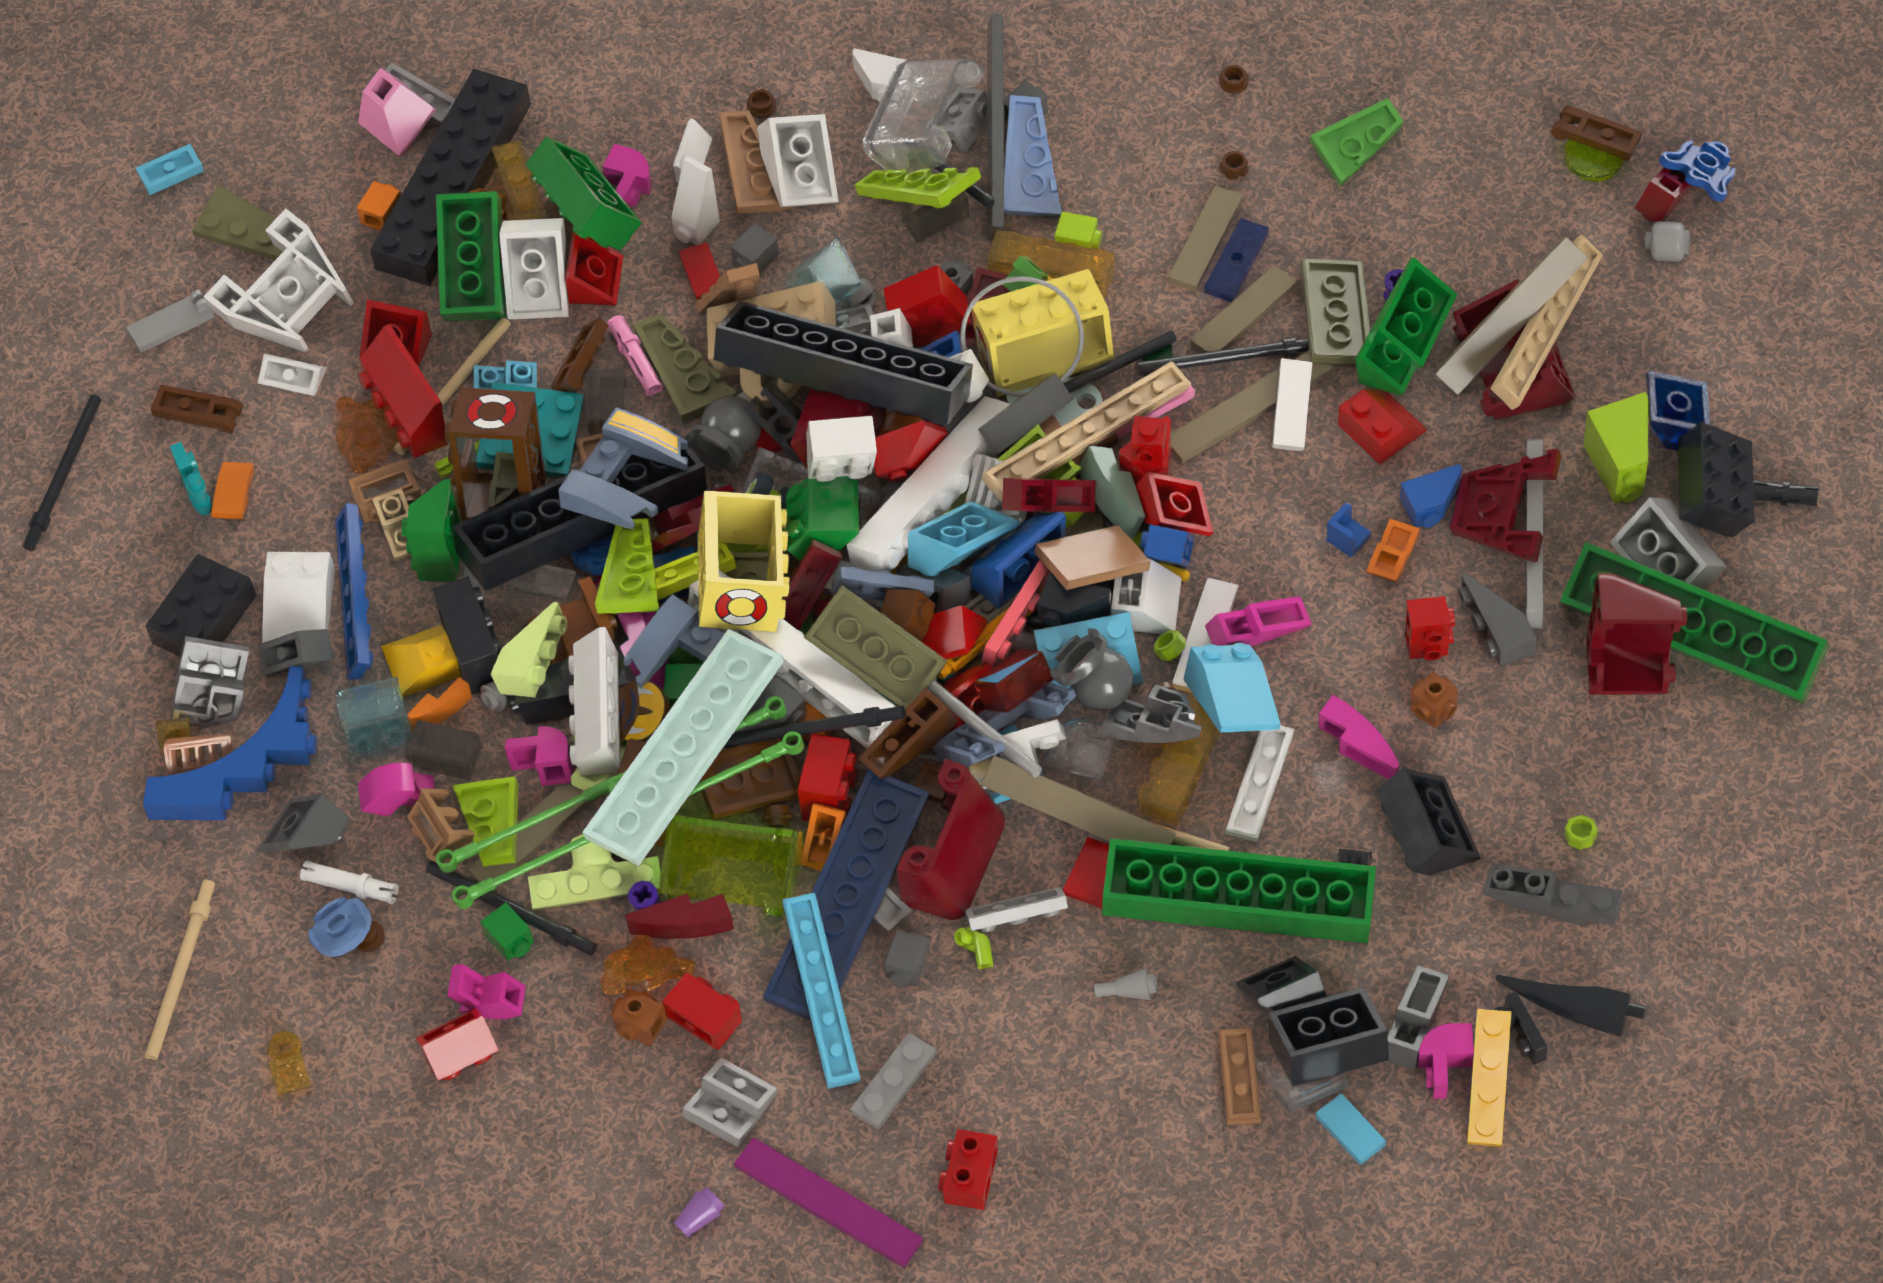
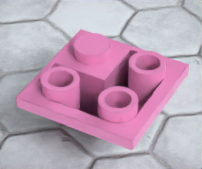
(393, 112)

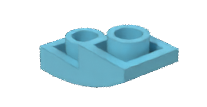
(513, 373)

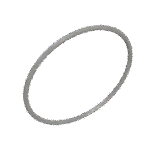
(1038, 281)

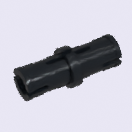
(1785, 493)

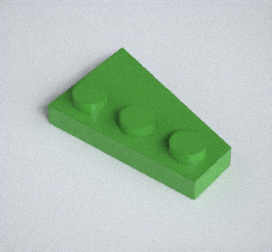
(1356, 139)

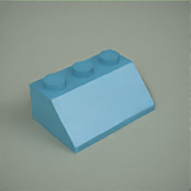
(956, 537)
(1115, 628)

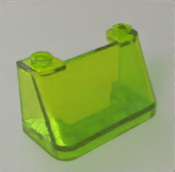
(731, 859)

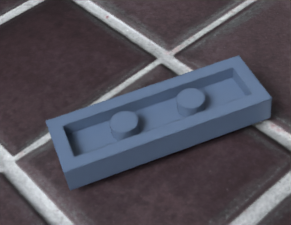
(875, 584)

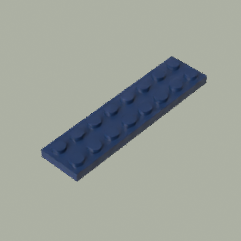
(854, 880)

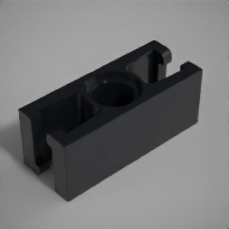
(770, 421)

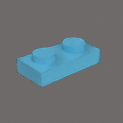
(169, 169)

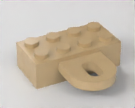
(806, 301)

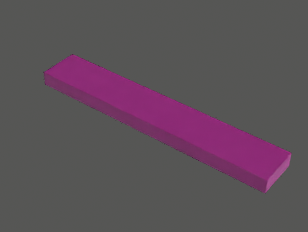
(828, 1202)

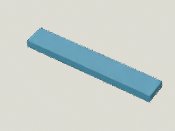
(821, 991)

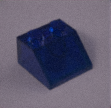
(1675, 406)

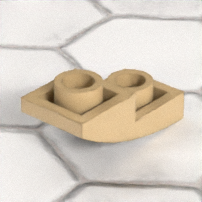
(391, 510)

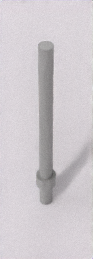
(984, 729)

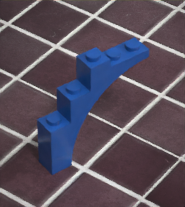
(209, 789)

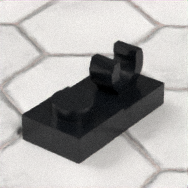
(1529, 1038)

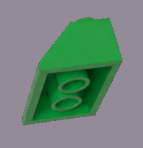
(822, 514)
(431, 534)

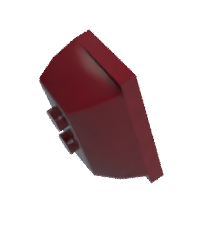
(826, 406)

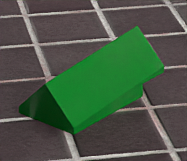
(1404, 329)

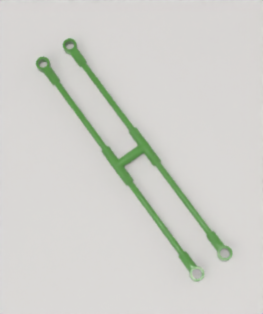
(595, 792)

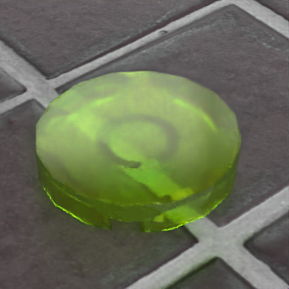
(1590, 163)

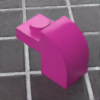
(629, 172)
(546, 752)
(391, 786)
(493, 996)
(1442, 1049)

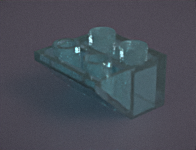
(374, 718)

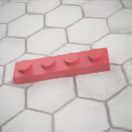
(1014, 619)

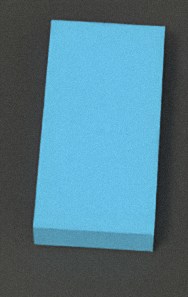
(1350, 1129)

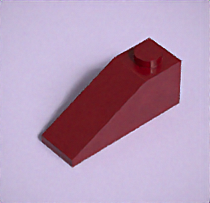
(1663, 195)

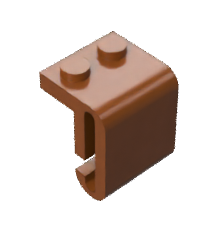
(581, 620)

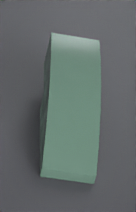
(1114, 489)

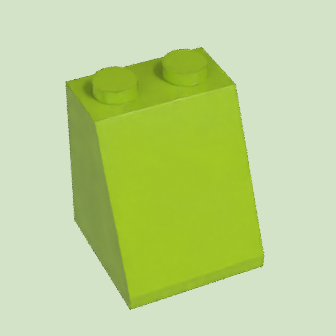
(1619, 446)

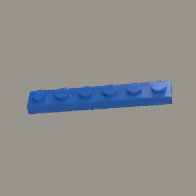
(353, 598)

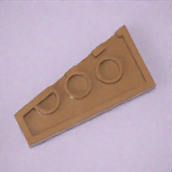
(746, 169)
(731, 287)

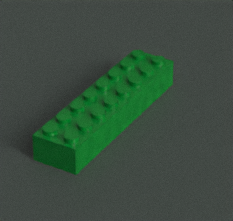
(1716, 628)
(1238, 890)

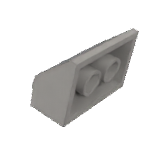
(1668, 544)

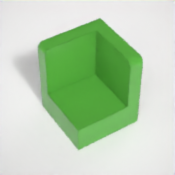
(1024, 268)

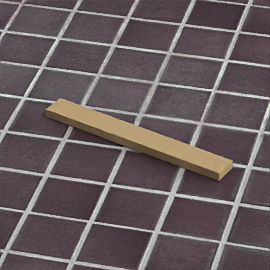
(1543, 331)
(1089, 428)

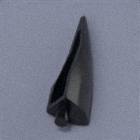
(1586, 1005)

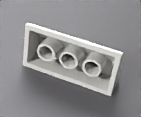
(595, 704)

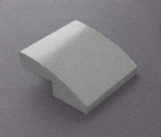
(736, 1089)

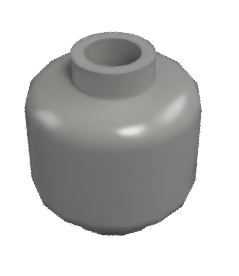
(1668, 241)

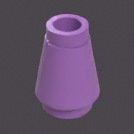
(699, 1212)

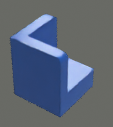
(1345, 532)

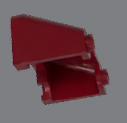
(1551, 383)
(1631, 637)
(949, 876)

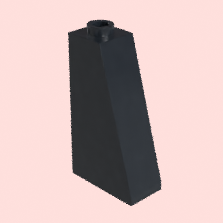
(553, 695)

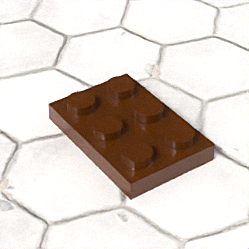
(753, 787)

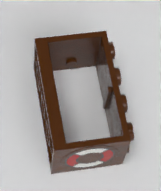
(493, 416)

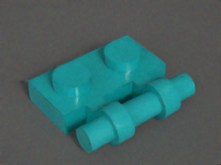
(191, 479)

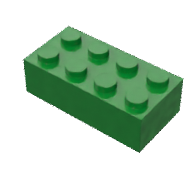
(582, 194)
(470, 256)

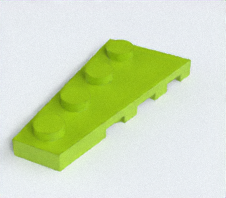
(917, 187)
(629, 572)

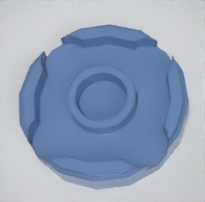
(340, 926)

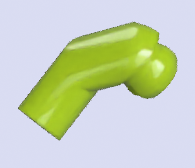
(976, 943)

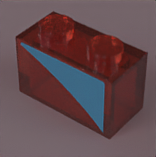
(1013, 680)

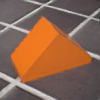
(821, 835)

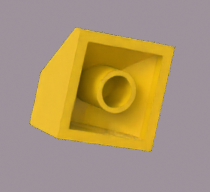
(422, 660)

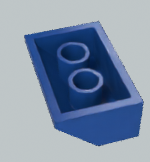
(1013, 559)

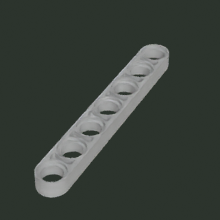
(1534, 522)

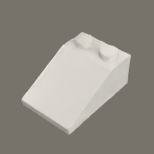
(798, 160)
(534, 268)
(296, 592)

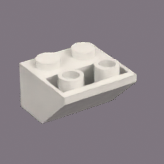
(840, 448)
(1149, 598)

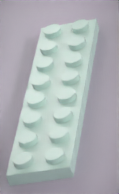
(683, 747)

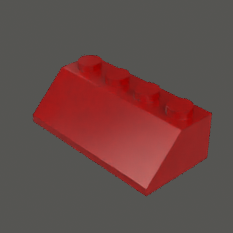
(402, 394)

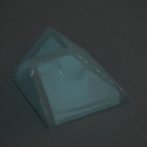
(830, 266)

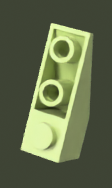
(526, 657)

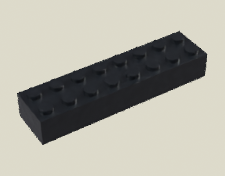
(455, 162)
(843, 362)
(538, 531)

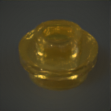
(282, 1038)

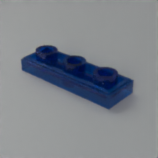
(1242, 247)

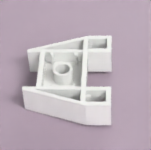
(286, 292)

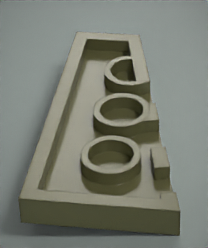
(236, 224)
(680, 368)

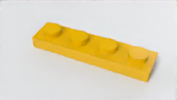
(1489, 1077)

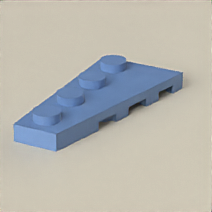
(1029, 172)

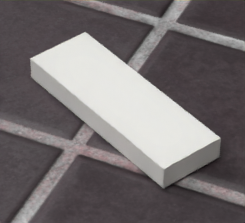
(1292, 405)

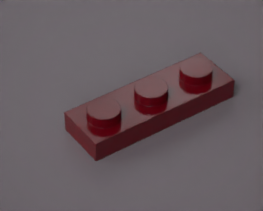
(809, 581)

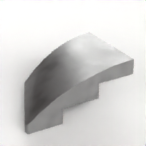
(209, 682)
(1162, 719)

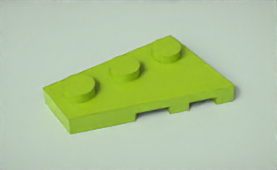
(489, 809)

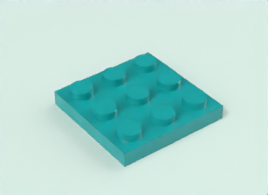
(559, 425)

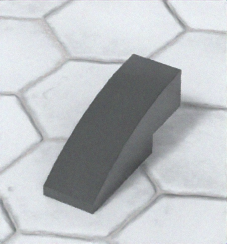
(1025, 413)
(1415, 1016)

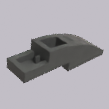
(1547, 896)

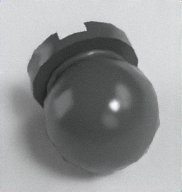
(724, 434)
(1094, 672)

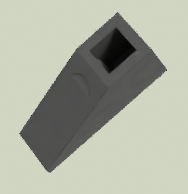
(1503, 626)

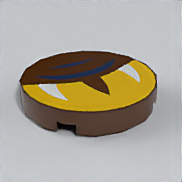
(641, 710)

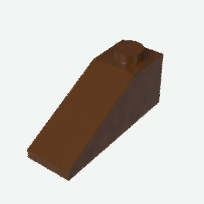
(909, 610)
(908, 738)

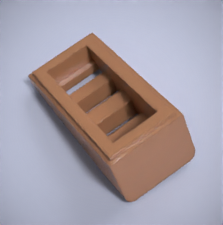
(197, 742)

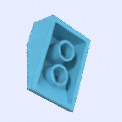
(1232, 687)

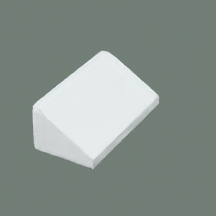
(693, 144)
(290, 374)

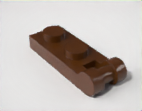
(1596, 132)
(579, 357)
(196, 408)

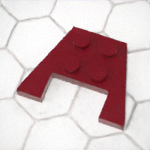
(1490, 503)

